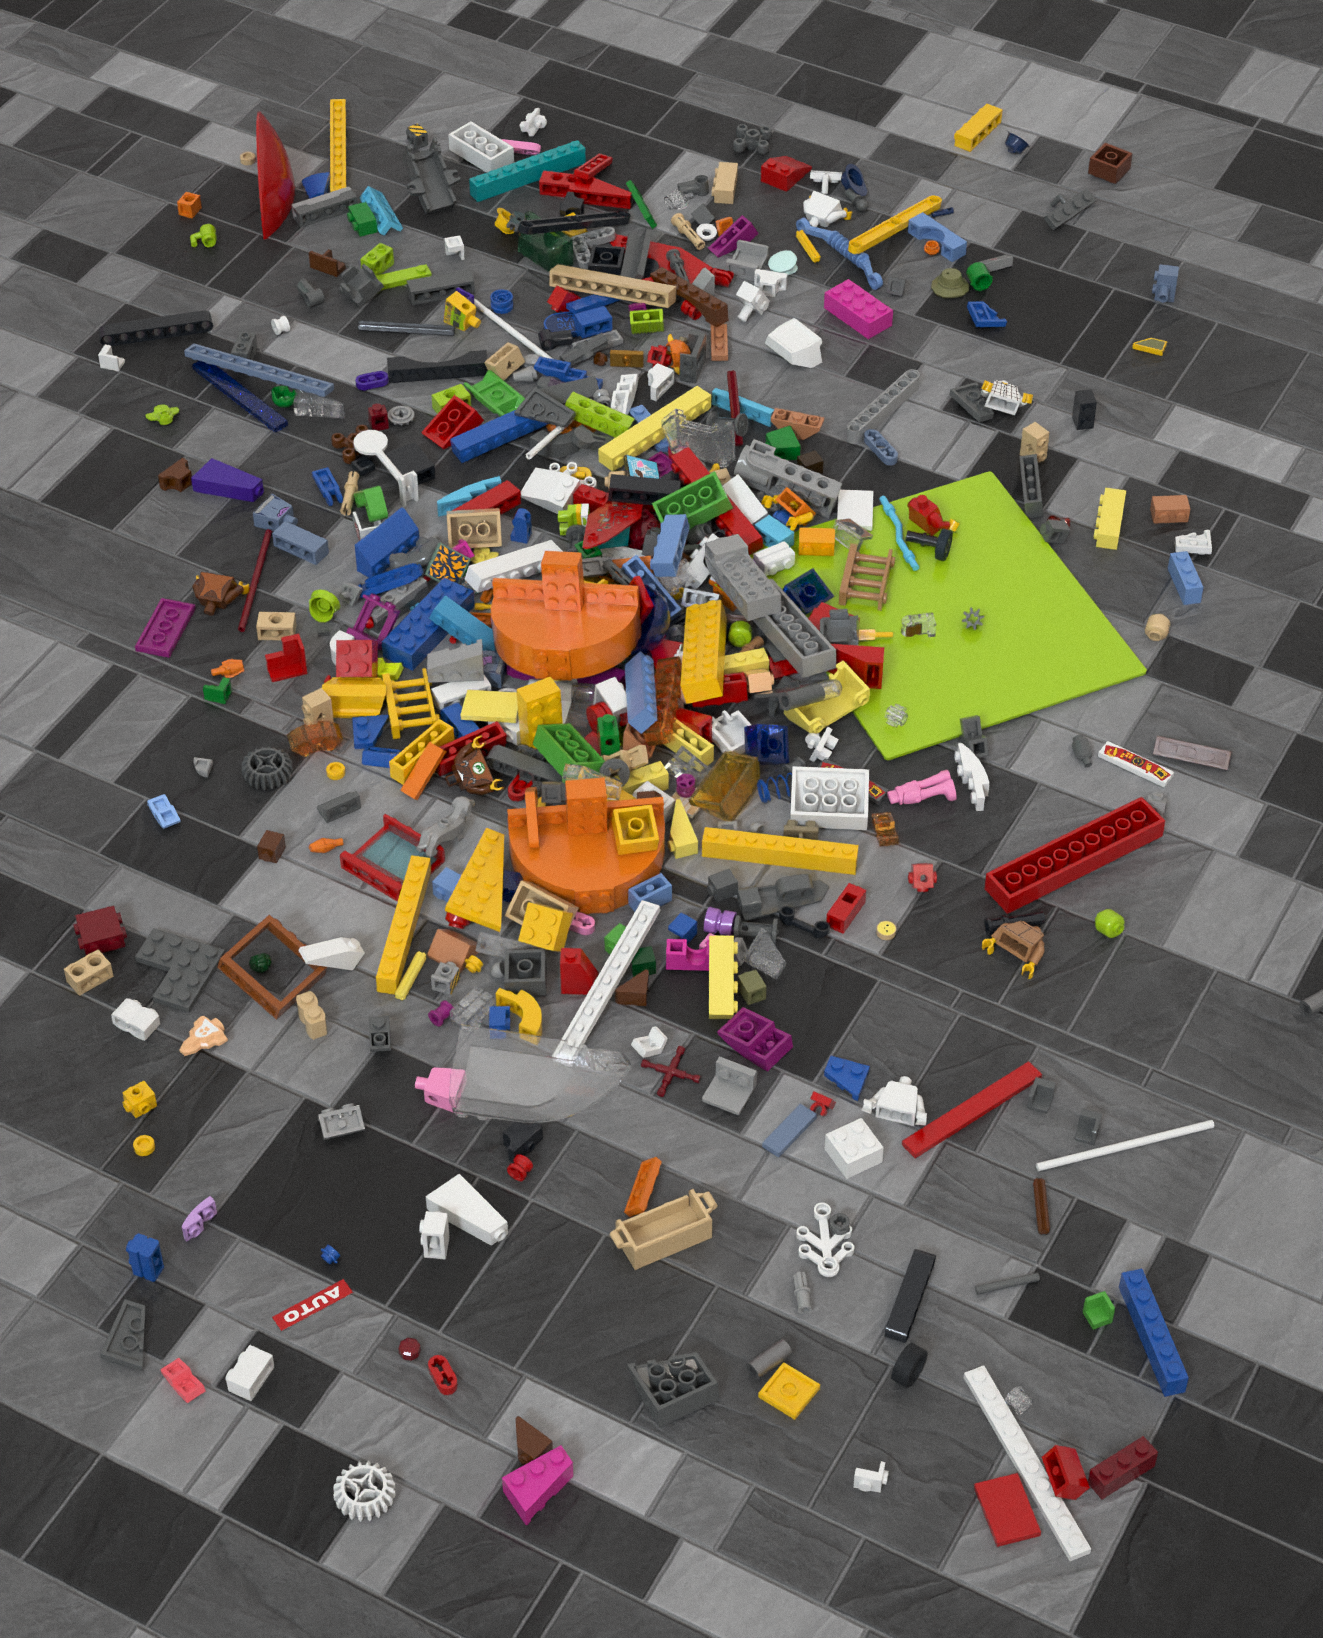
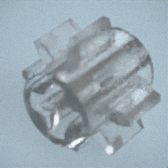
(896, 715)

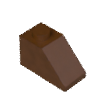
(530, 1442)

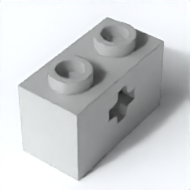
(698, 597)

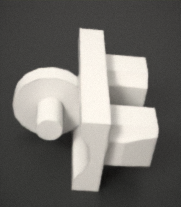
(533, 122)
(818, 743)

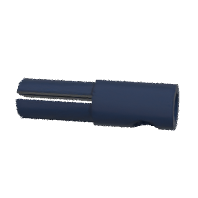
(943, 212)

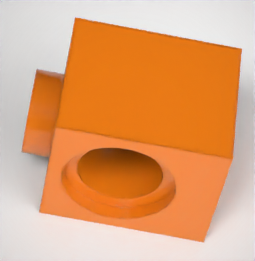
(189, 205)

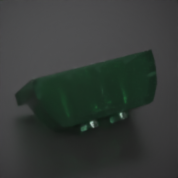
(546, 248)

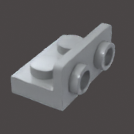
(341, 1121)

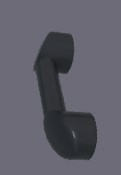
(787, 916)

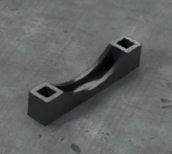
(408, 370)

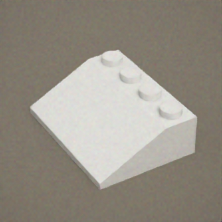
(830, 797)

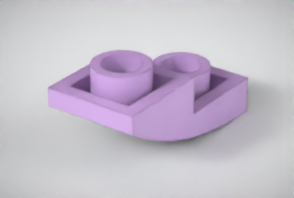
(194, 1222)

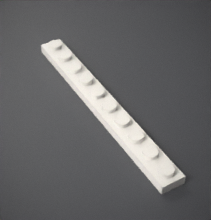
(611, 974)
(1027, 1463)

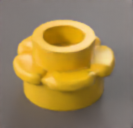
(473, 964)

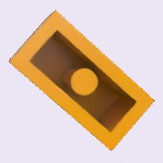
(816, 541)

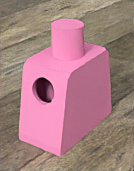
(436, 1087)

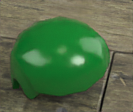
(283, 396)

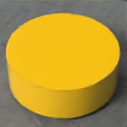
(335, 771)
(144, 1145)

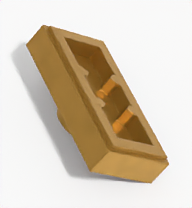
(626, 358)

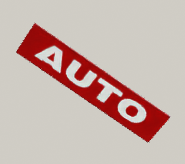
(312, 1305)

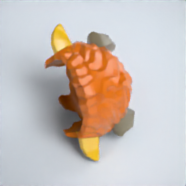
(677, 347)

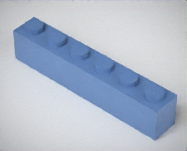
(640, 692)

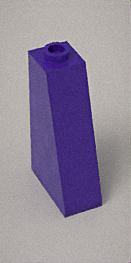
(226, 481)

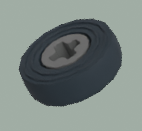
(943, 544)

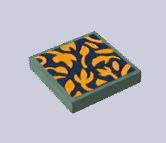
(446, 564)

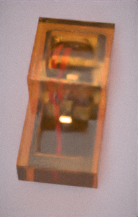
(885, 829)

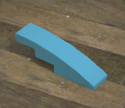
(465, 494)

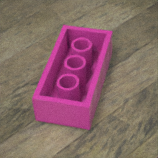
(858, 309)

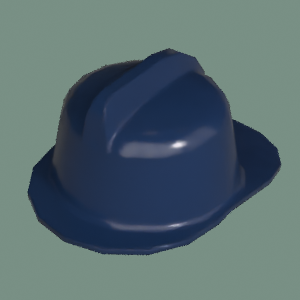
(1015, 144)
(854, 179)

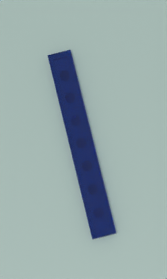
(241, 395)

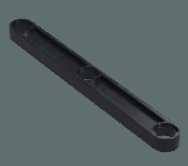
(574, 222)

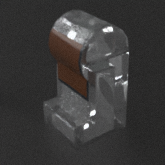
(918, 625)

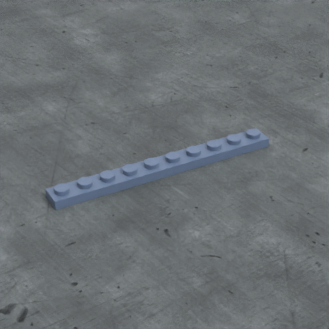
(259, 370)

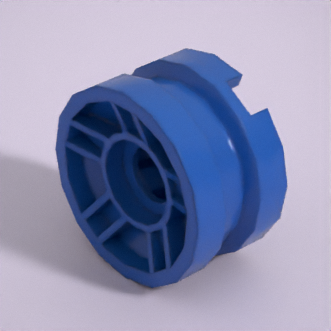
(501, 301)

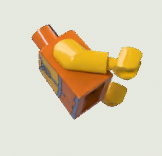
(794, 505)

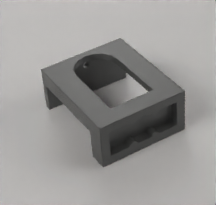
(689, 367)

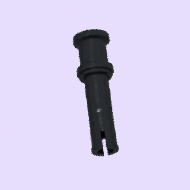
(992, 925)

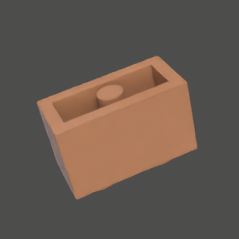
(1170, 509)

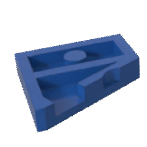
(984, 316)
(367, 730)
(847, 1075)

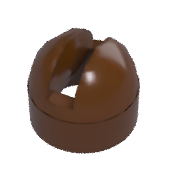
(600, 359)

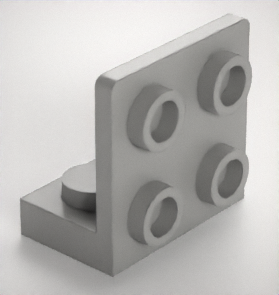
(730, 1086)

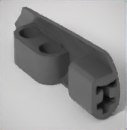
(787, 891)

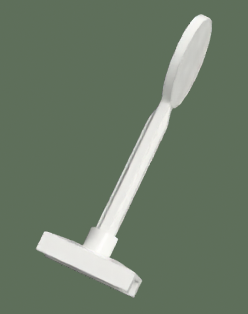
(374, 443)

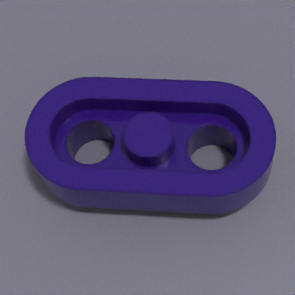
(371, 380)

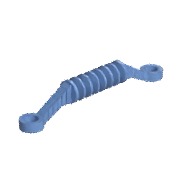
(840, 244)

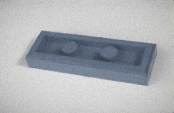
(789, 1130)

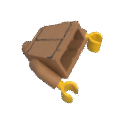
(1019, 940)

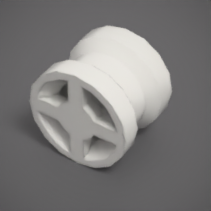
(280, 325)

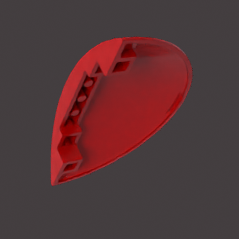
(274, 177)

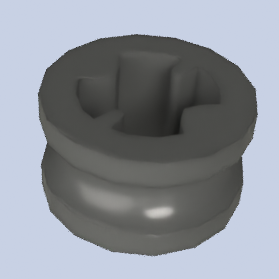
(839, 1230)

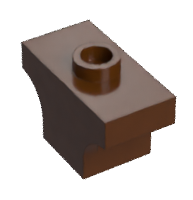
(176, 476)

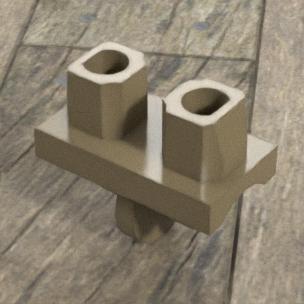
(808, 831)

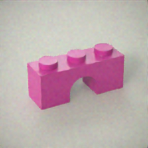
(682, 957)

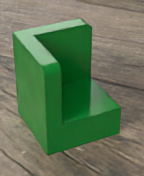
(218, 693)

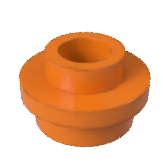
(932, 247)

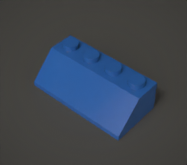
(392, 536)

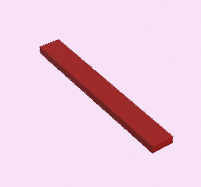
(971, 1110)

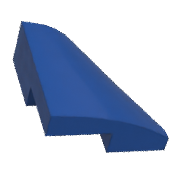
(316, 184)

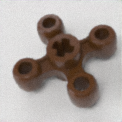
(339, 441)

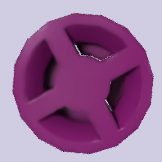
(685, 785)

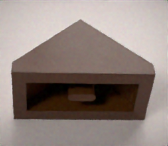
(634, 991)

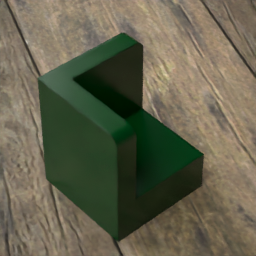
(644, 960)

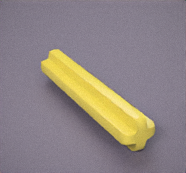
(410, 975)

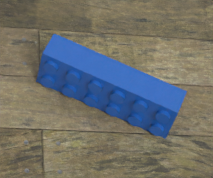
(417, 633)

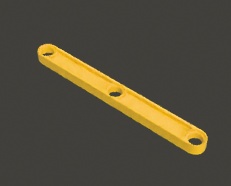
(893, 225)

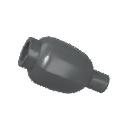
(1082, 749)

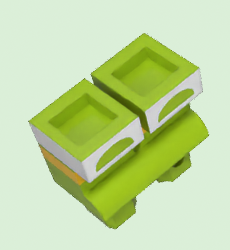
(574, 515)

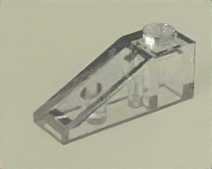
(686, 763)
(577, 772)

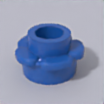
(330, 1254)

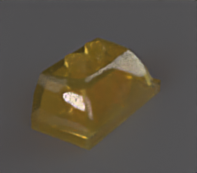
(727, 786)

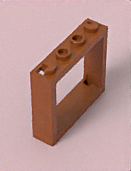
(255, 989)

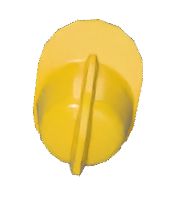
(502, 220)

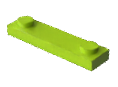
(400, 277)

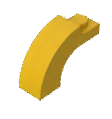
(525, 1007)

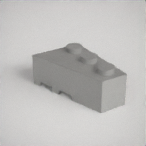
(456, 664)

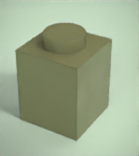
(751, 987)

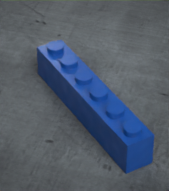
(492, 435)
(1153, 1332)

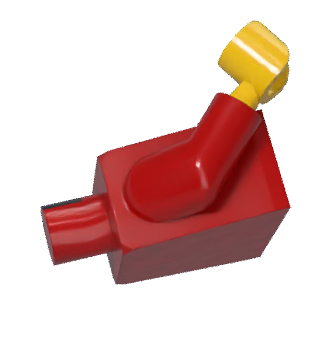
(928, 516)

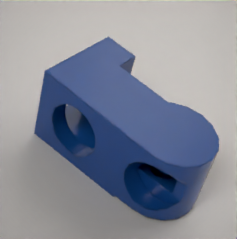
(522, 526)

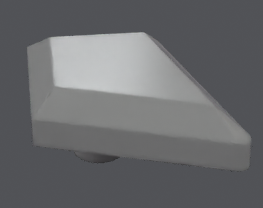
(350, 593)

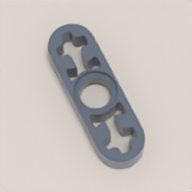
(888, 459)

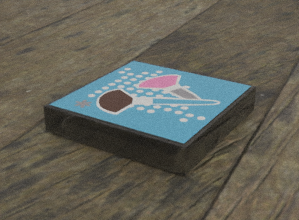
(640, 467)

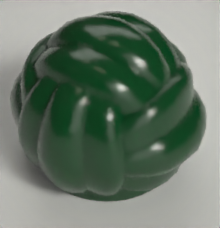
(260, 962)

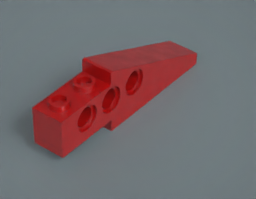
(592, 190)

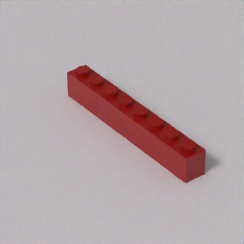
(733, 521)

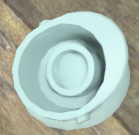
(783, 262)

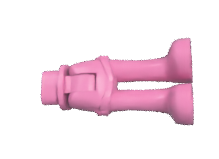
(914, 791)

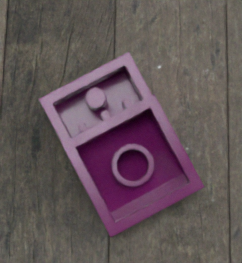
(756, 1038)

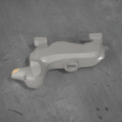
(447, 828)

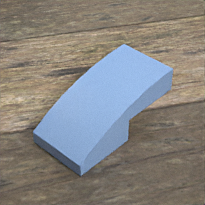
(163, 811)

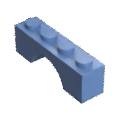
(927, 228)

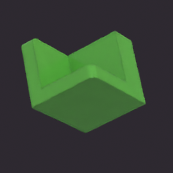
(1098, 1310)

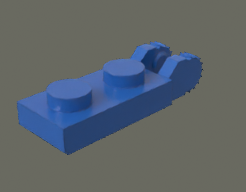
(327, 485)

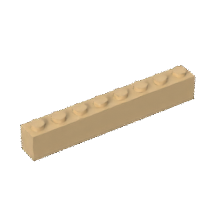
(613, 286)

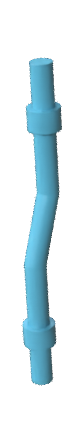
(907, 554)

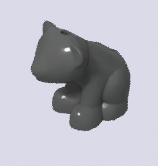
(420, 555)

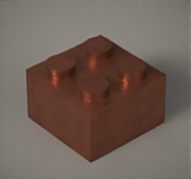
(1110, 163)

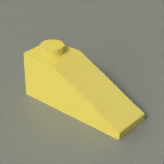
(682, 836)

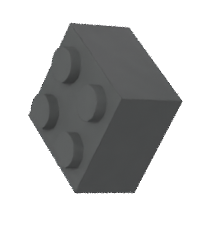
(526, 971)

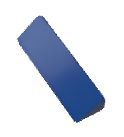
(378, 756)

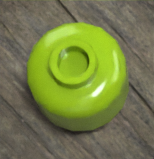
(740, 633)
(1109, 923)

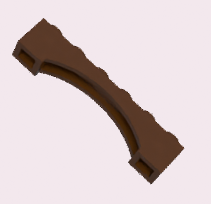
(711, 308)

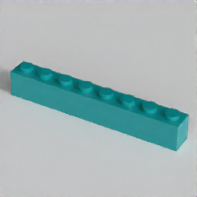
(526, 171)

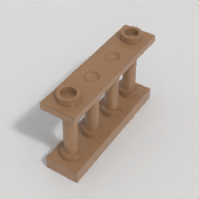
(850, 580)

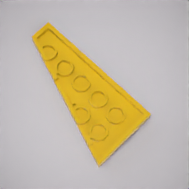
(481, 884)

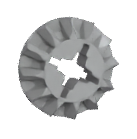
(407, 413)

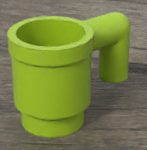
(207, 235)

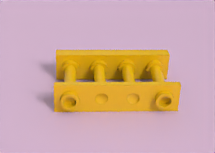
(395, 712)

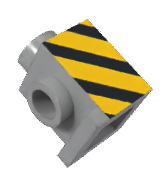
(447, 974)

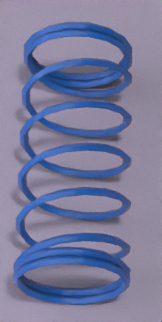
(765, 788)

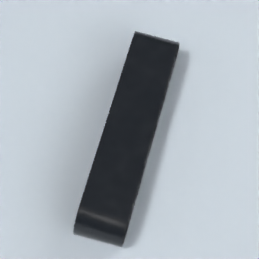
(910, 1296)

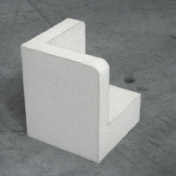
(454, 245)
(109, 361)

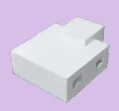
(729, 732)

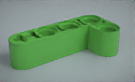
(374, 502)

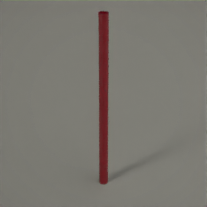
(255, 579)

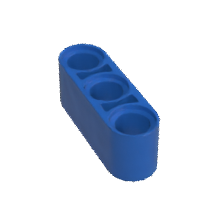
(451, 716)

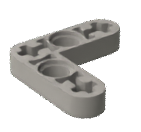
(607, 235)

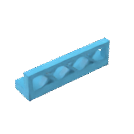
(381, 209)
(750, 408)

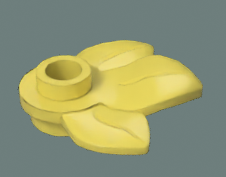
(483, 554)

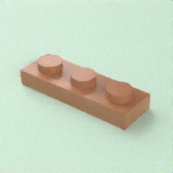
(719, 343)

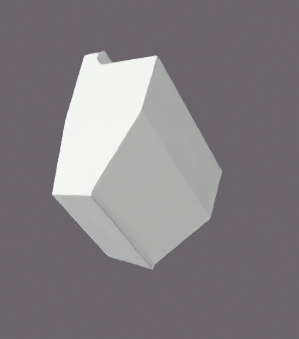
(796, 344)

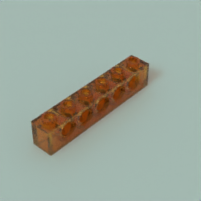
(667, 695)

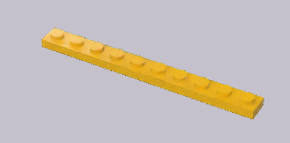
(337, 144)

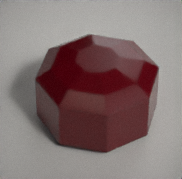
(409, 1349)

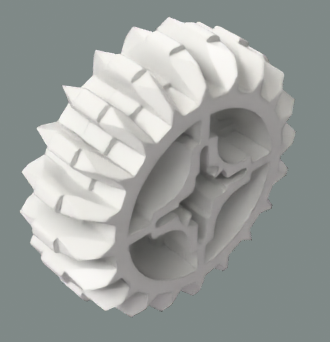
(368, 1498)

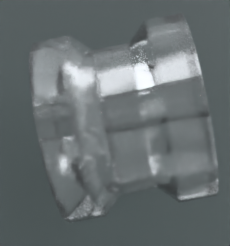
(1019, 1400)

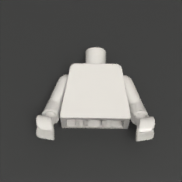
(898, 1103)

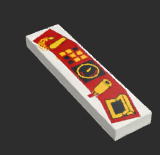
(1136, 764)

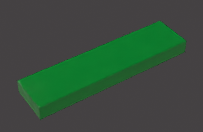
(641, 204)

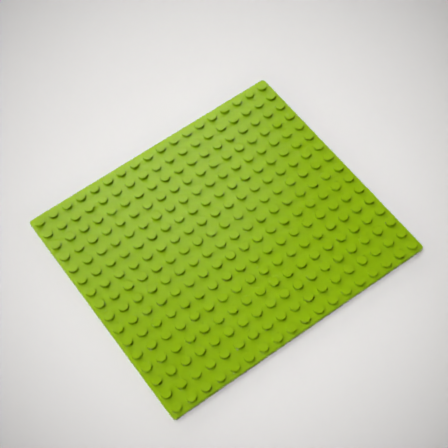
(1038, 633)

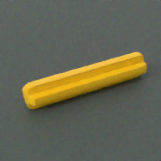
(808, 246)

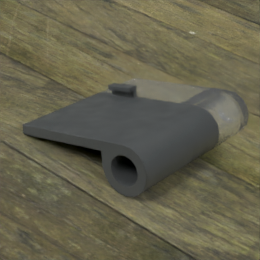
(804, 693)

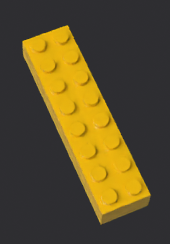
(704, 651)

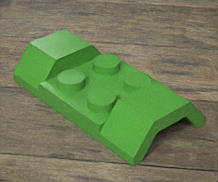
(495, 394)

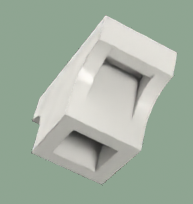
(770, 282)

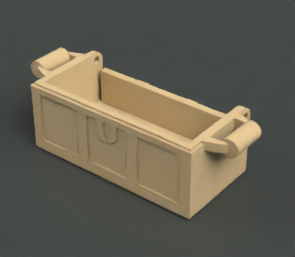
(665, 1229)

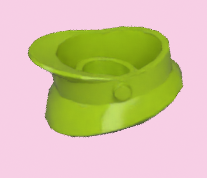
(323, 605)

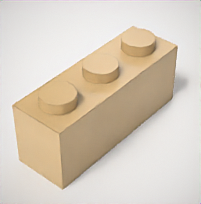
(725, 182)

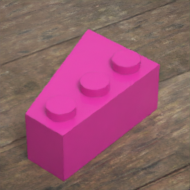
(537, 1482)

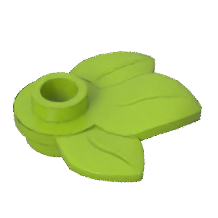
(163, 414)

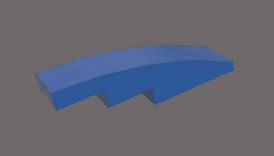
(561, 370)

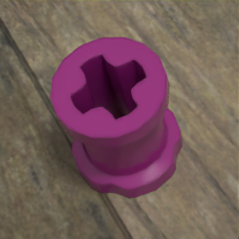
(440, 1014)

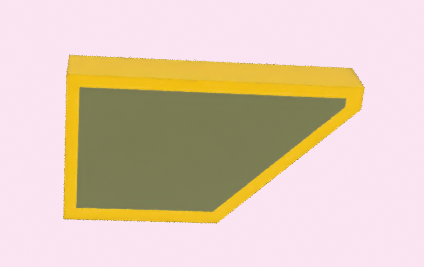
(1151, 345)

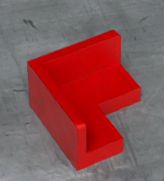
(289, 662)

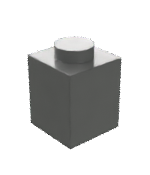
(722, 885)

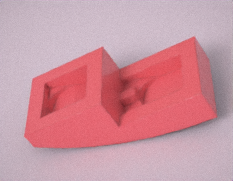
(182, 1380)

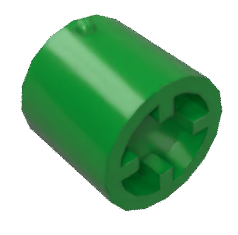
(979, 276)

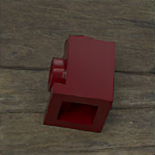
(378, 413)

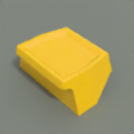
(355, 696)

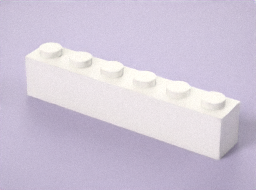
(509, 566)

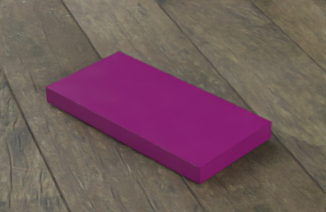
(165, 627)

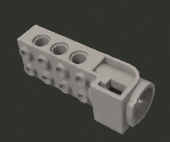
(772, 474)
(741, 577)

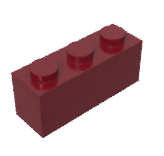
(1122, 1467)

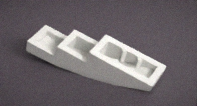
(625, 393)

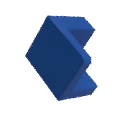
(684, 927)

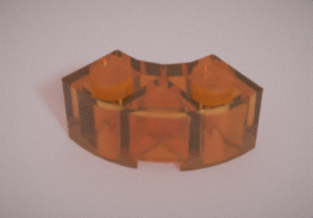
(315, 737)

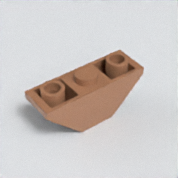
(801, 424)

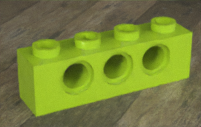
(598, 415)

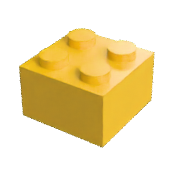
(635, 829)
(545, 927)

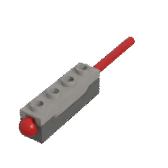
(403, 598)

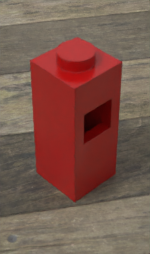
(846, 908)

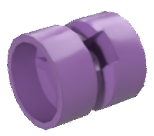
(719, 921)

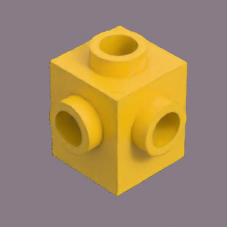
(139, 1099)

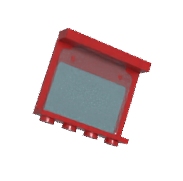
(386, 857)

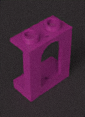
(371, 602)

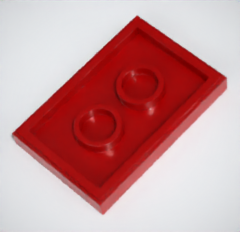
(1007, 1509)

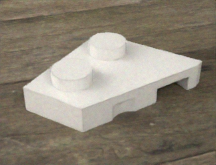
(1194, 544)

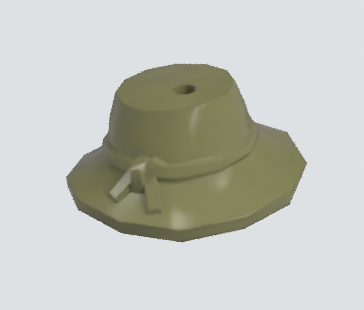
(950, 284)

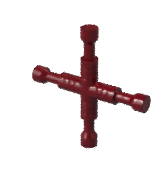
(671, 1071)

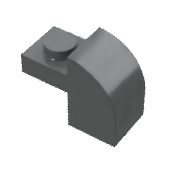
(973, 737)

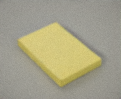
(490, 706)

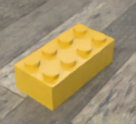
(538, 705)

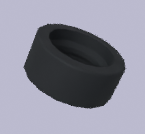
(909, 1365)

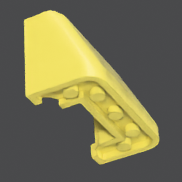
(821, 714)

